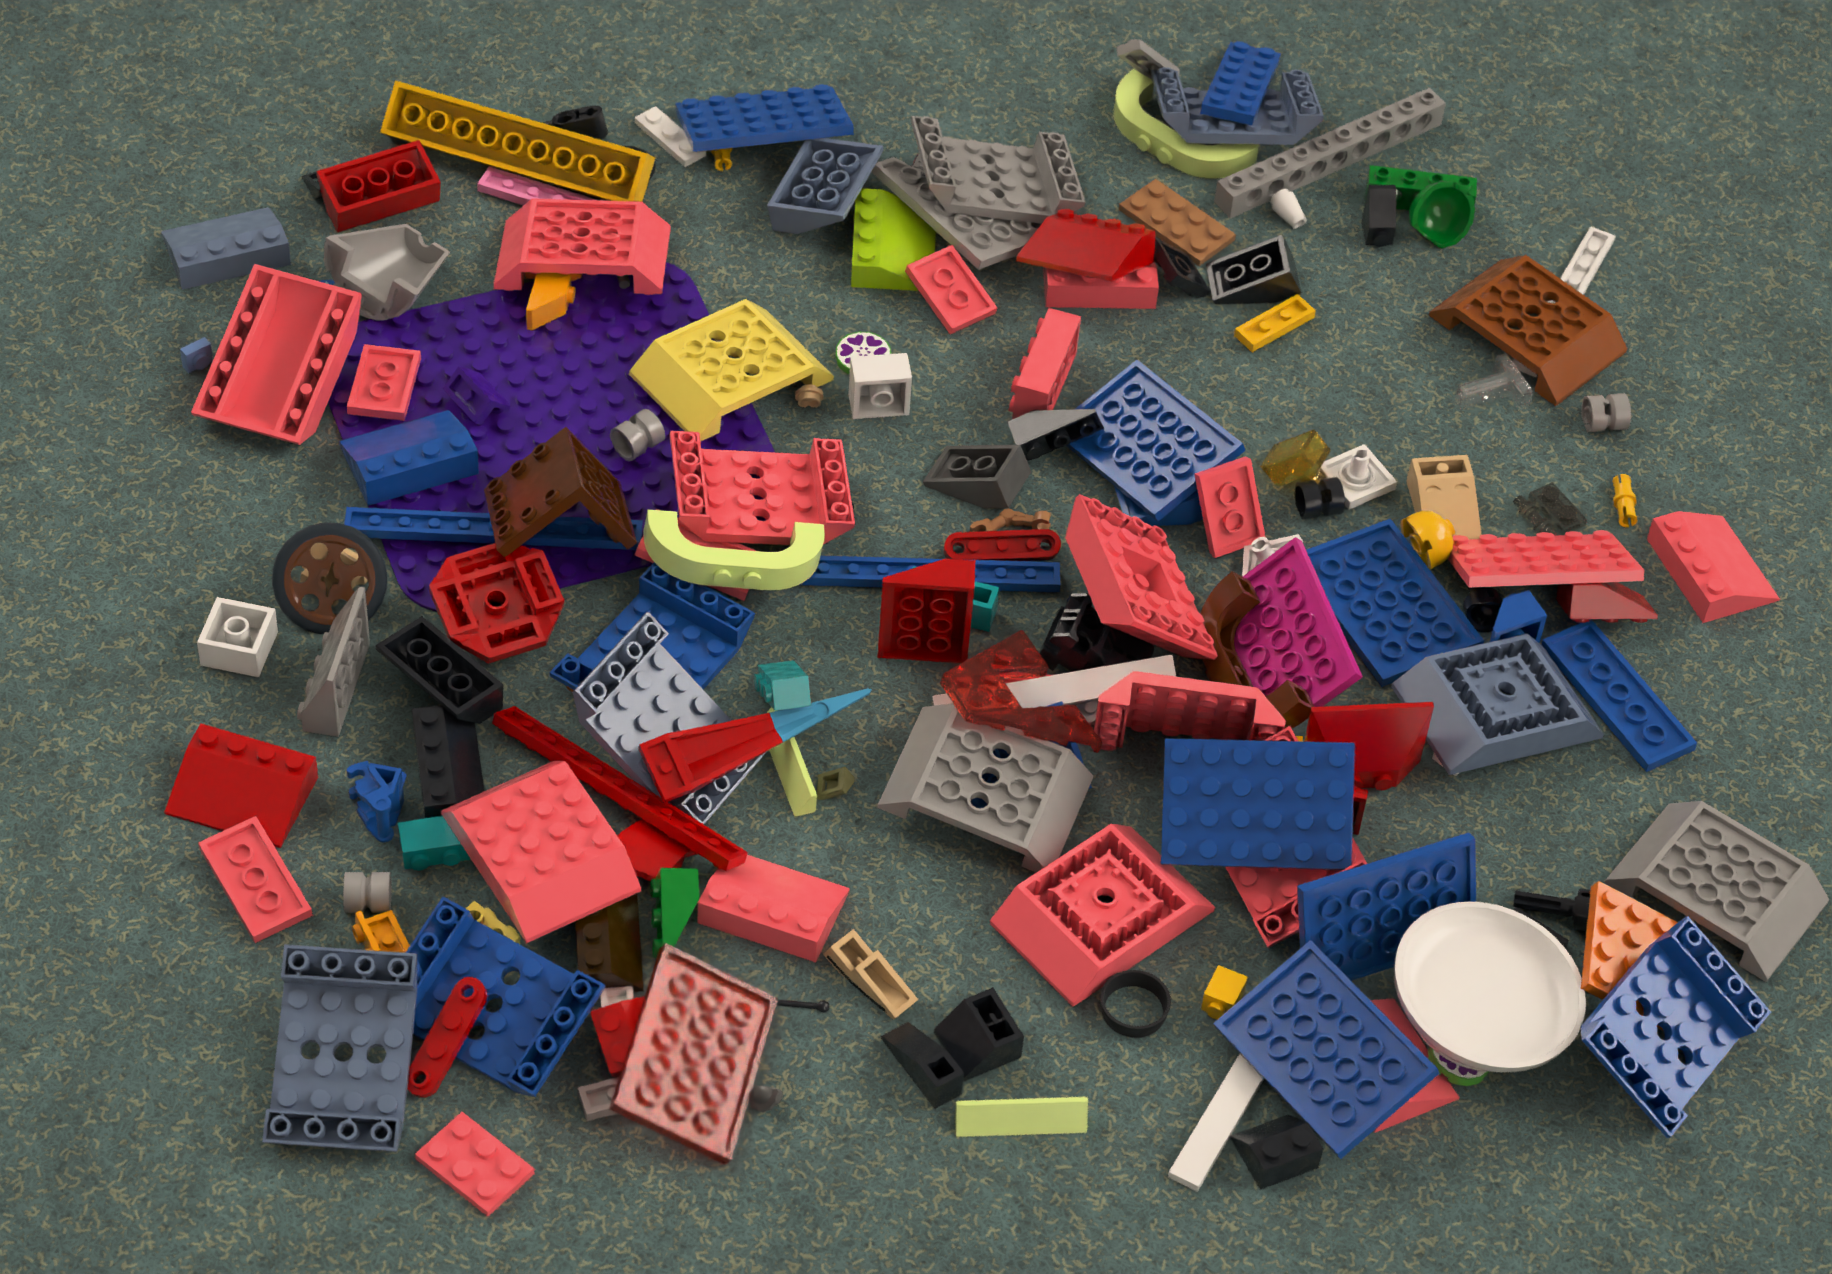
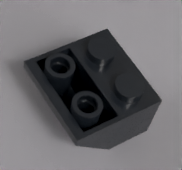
(980, 1034)

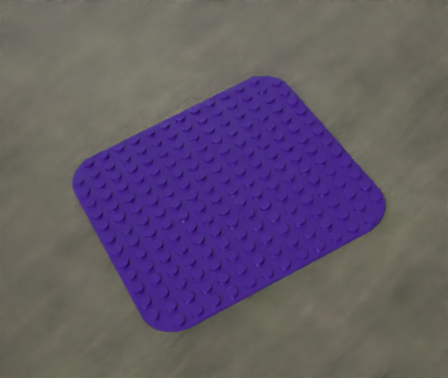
(553, 379)

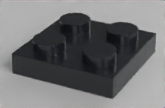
(1179, 269)

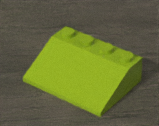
(886, 241)

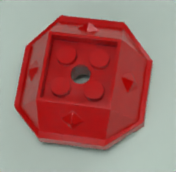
(484, 576)

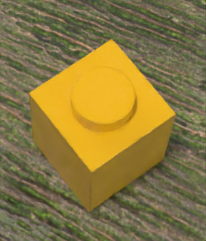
(1223, 992)

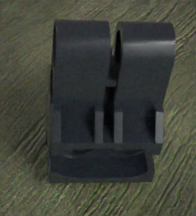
(1083, 642)

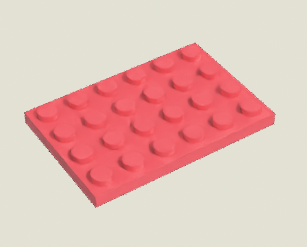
(1543, 559)

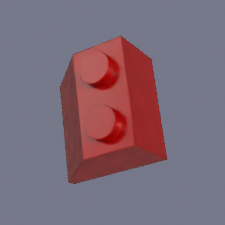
(615, 1029)

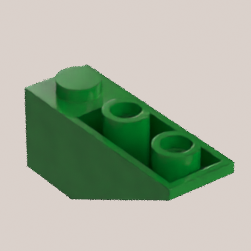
(676, 898)

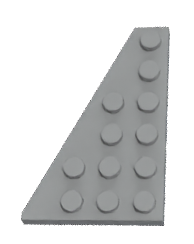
(977, 238)

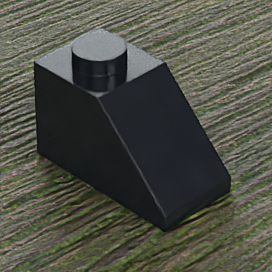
(1379, 215)

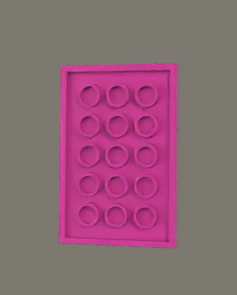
(1294, 630)

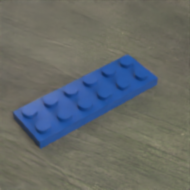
(1240, 83)
(1619, 695)

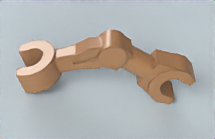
(1009, 517)

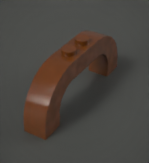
(1222, 614)

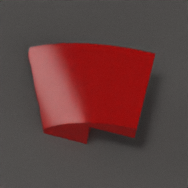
(651, 849)

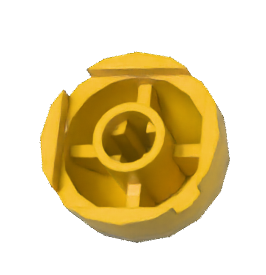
(1429, 536)

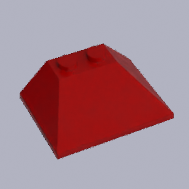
(1385, 737)

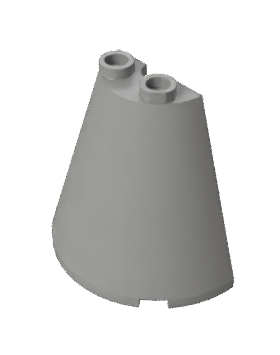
(385, 266)

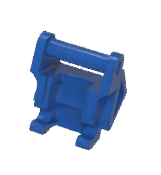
(380, 797)

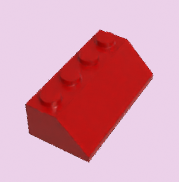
(378, 186)

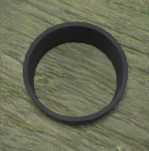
(1137, 979)

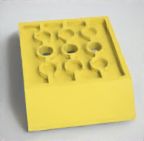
(700, 382)

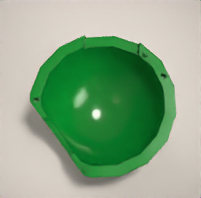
(1442, 213)

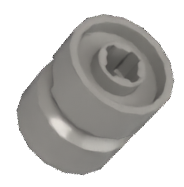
(1609, 412)
(637, 434)
(367, 892)

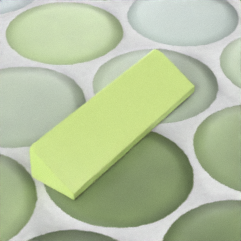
(794, 776)
(1021, 1116)

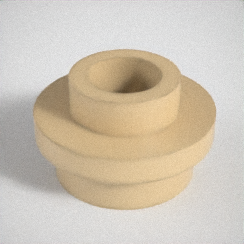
(809, 396)

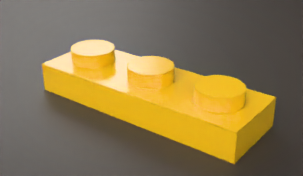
(1274, 323)

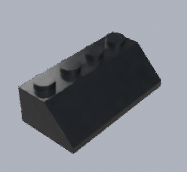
(444, 671)
(446, 759)

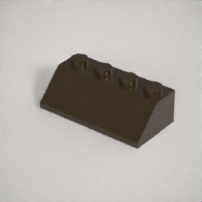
(611, 945)

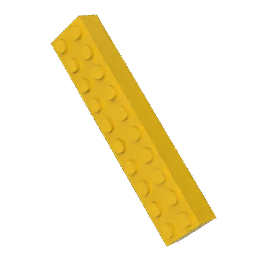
(517, 144)

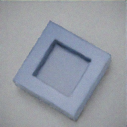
(196, 355)

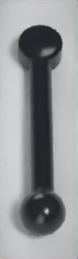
(822, 1006)

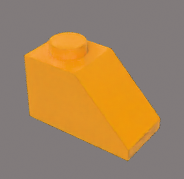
(549, 298)

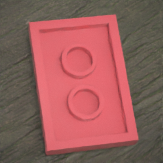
(951, 289)
(384, 382)
(1229, 506)
(474, 1164)

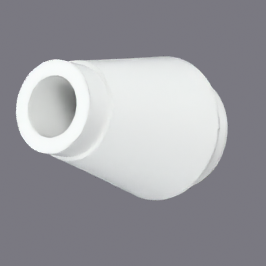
(1288, 208)

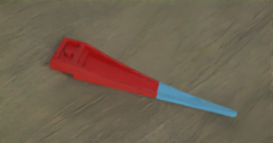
(697, 756)

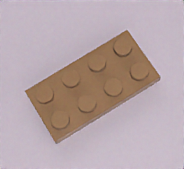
(1177, 221)

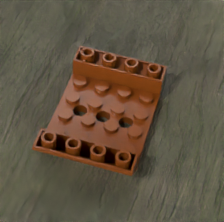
(1561, 345)

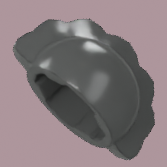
(765, 1098)

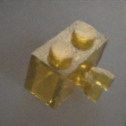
(1296, 459)

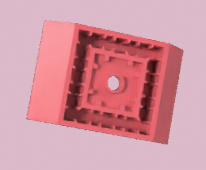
(1135, 579)
(1082, 941)

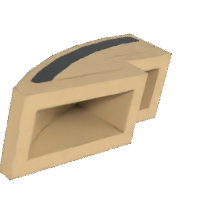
(870, 974)

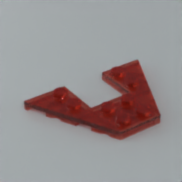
(985, 699)

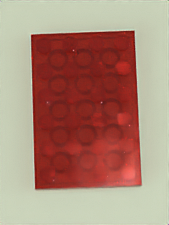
(694, 1054)

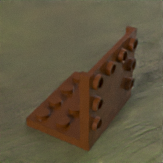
(548, 485)

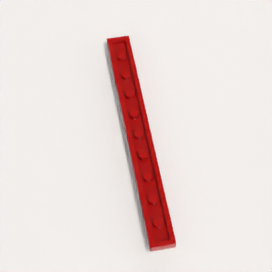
(621, 789)

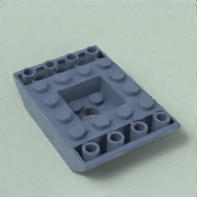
(1480, 725)

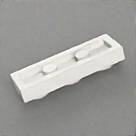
(668, 135)

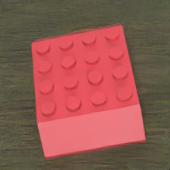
(280, 355)
(544, 849)

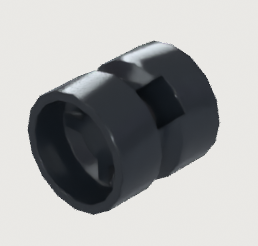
(1321, 497)

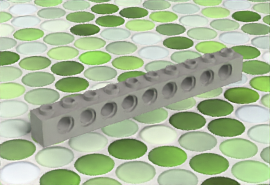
(1329, 152)

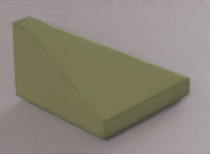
(838, 783)

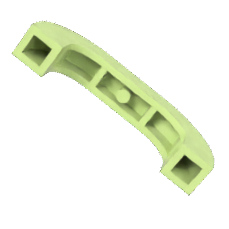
(1166, 143)
(732, 566)

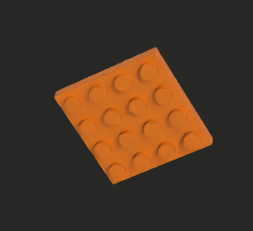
(1616, 937)

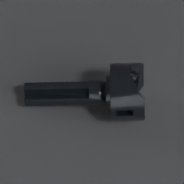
(1482, 604)
(1563, 906)

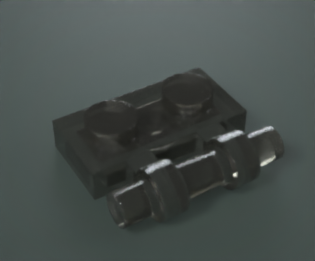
(1556, 508)

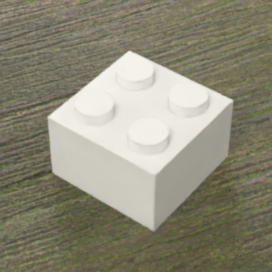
(880, 386)
(237, 637)

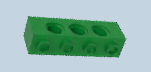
(1411, 182)

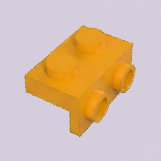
(380, 932)

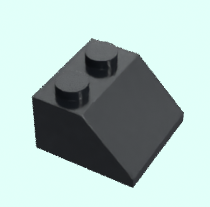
(1278, 1150)

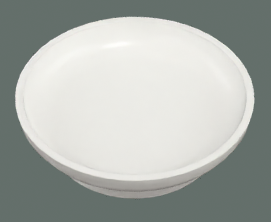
(1488, 987)

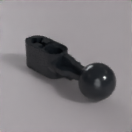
(583, 120)

